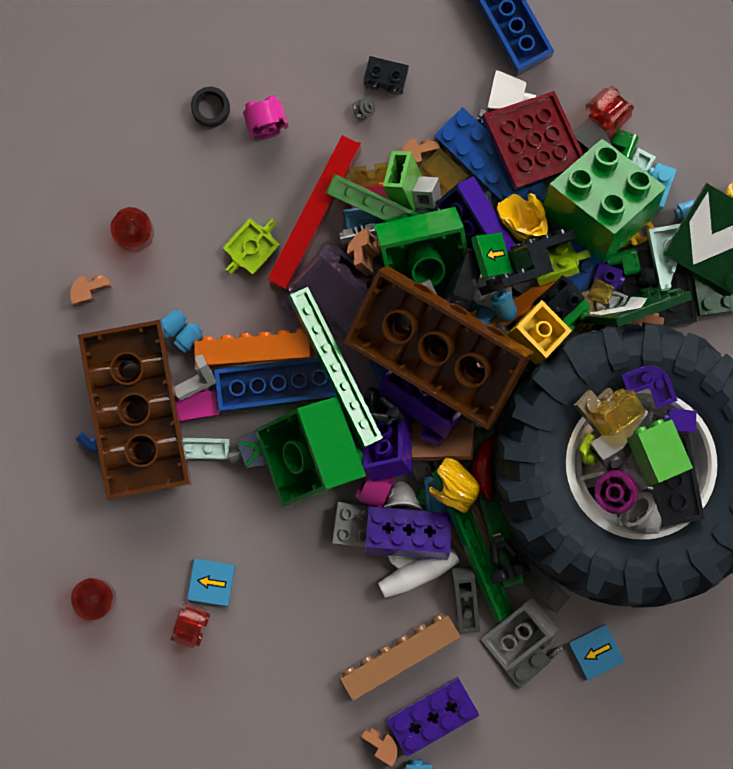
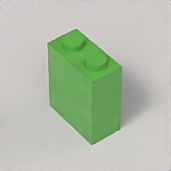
(401, 178)
(659, 452)

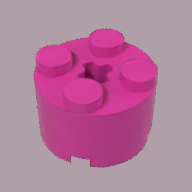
(265, 118)
(374, 492)

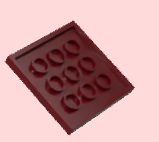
(533, 139)

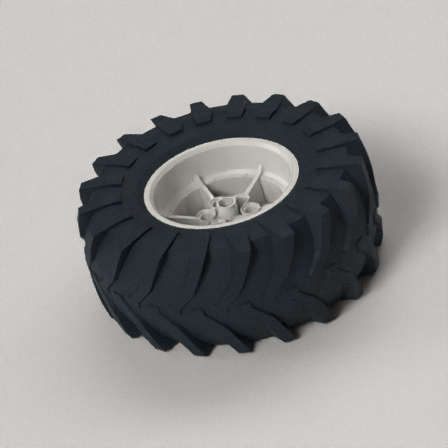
(546, 489)

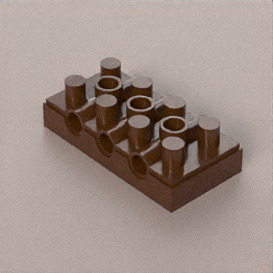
(420, 357)
(113, 396)

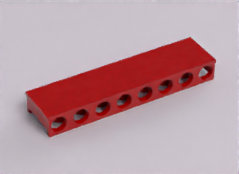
(313, 215)

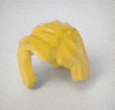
(523, 217)
(459, 486)

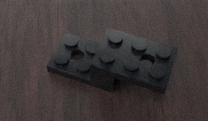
(528, 261)

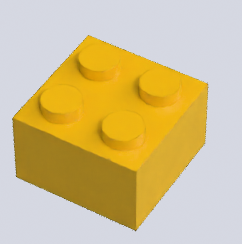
(540, 332)

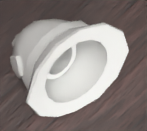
(402, 497)

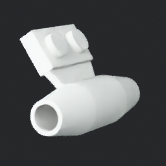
(414, 572)

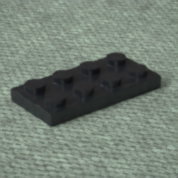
(679, 496)

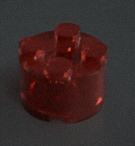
(610, 109)
(142, 234)
(82, 603)
(189, 625)

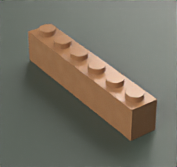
(399, 657)

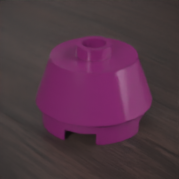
(616, 492)

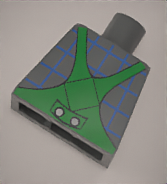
(249, 452)

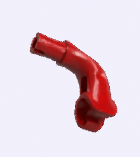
(482, 468)

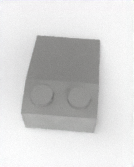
(519, 634)

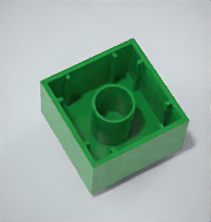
(603, 200)
(424, 246)
(310, 451)

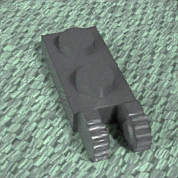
(532, 664)

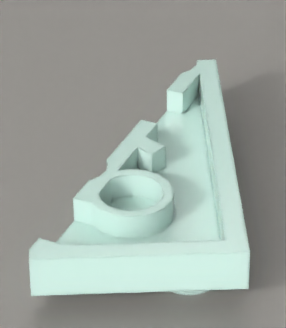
(663, 266)

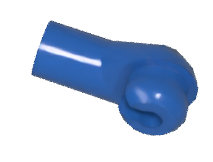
(87, 443)

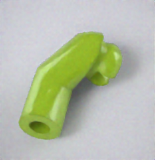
(585, 451)

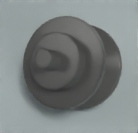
(364, 107)

